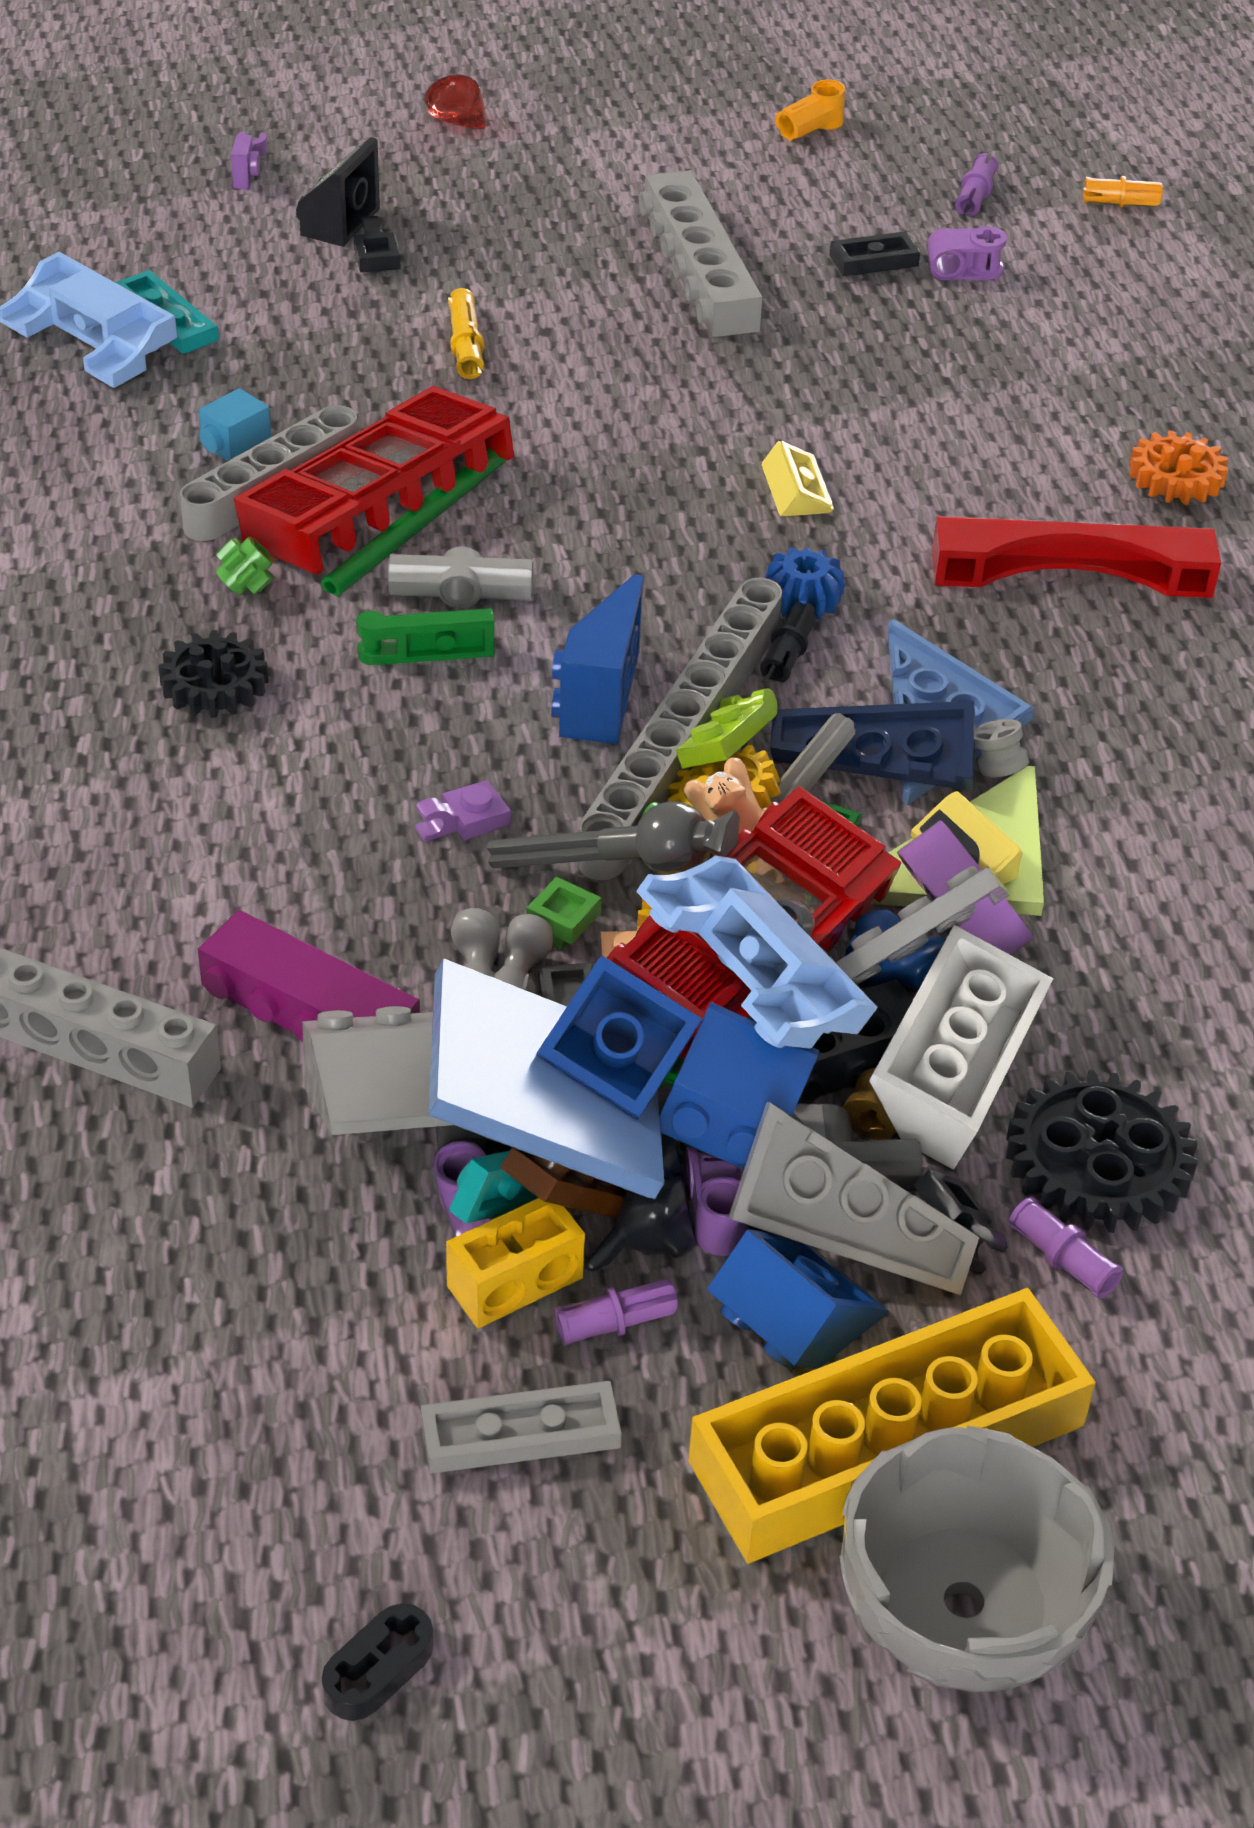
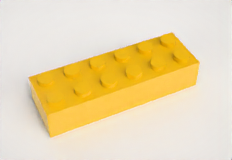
(792, 1451)

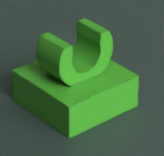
(566, 910)

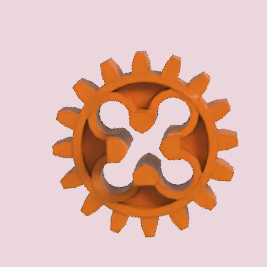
(1178, 467)

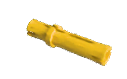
(466, 341)

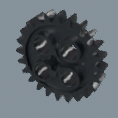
(1101, 1150)

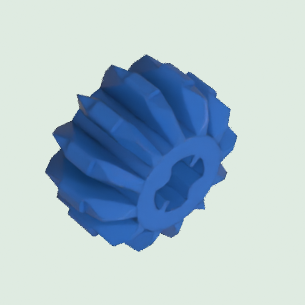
(807, 578)

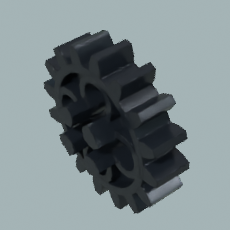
(189, 673)

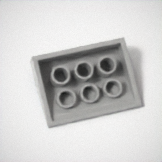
(370, 1070)

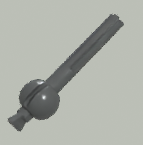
(667, 839)

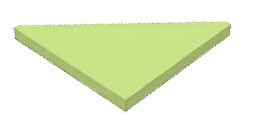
(1015, 812)

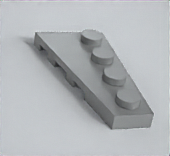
(920, 918)
(830, 1200)

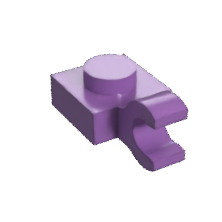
(246, 158)
(465, 810)

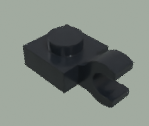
(376, 249)
(956, 1202)

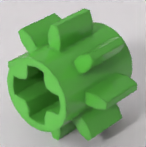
(245, 565)

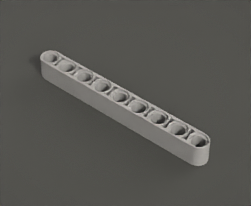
(713, 673)

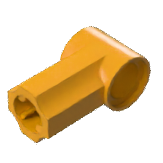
(819, 110)

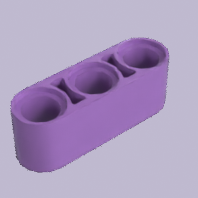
(937, 858)

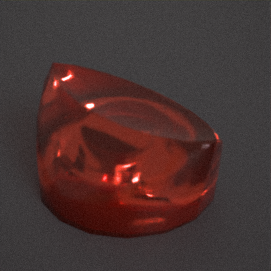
(456, 101)

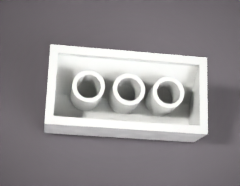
(957, 1044)

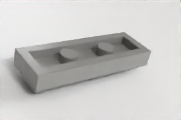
(520, 1427)

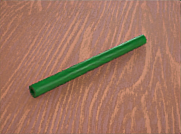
(405, 528)

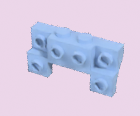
(95, 311)
(791, 979)

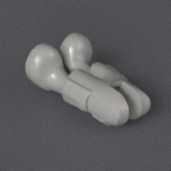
(525, 946)

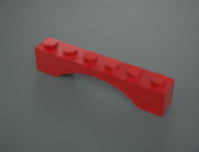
(1160, 557)

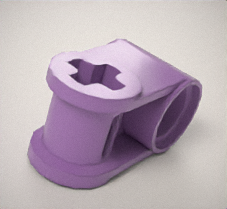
(967, 253)
(712, 1190)

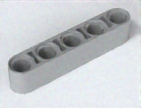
(208, 500)

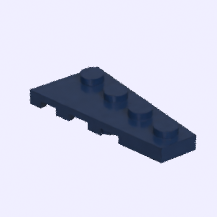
(891, 741)

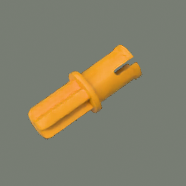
(1122, 192)

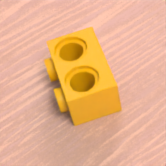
(514, 1260)

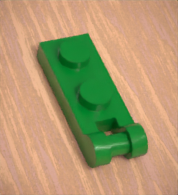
(425, 636)

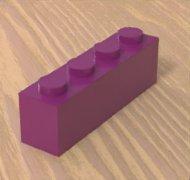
(288, 978)

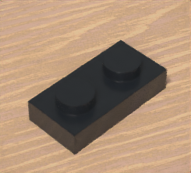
(874, 253)

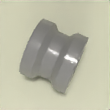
(1000, 748)

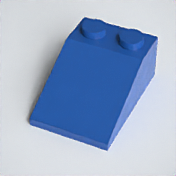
(599, 667)

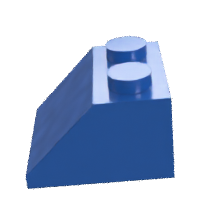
(619, 1037)
(727, 1085)
(792, 1299)

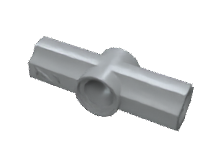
(461, 577)

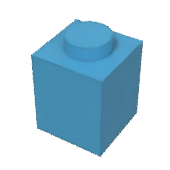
(234, 424)

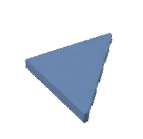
(930, 675)

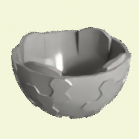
(984, 1522)

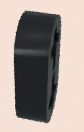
(387, 1672)

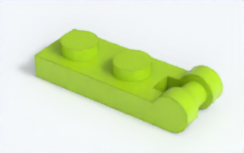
(728, 729)

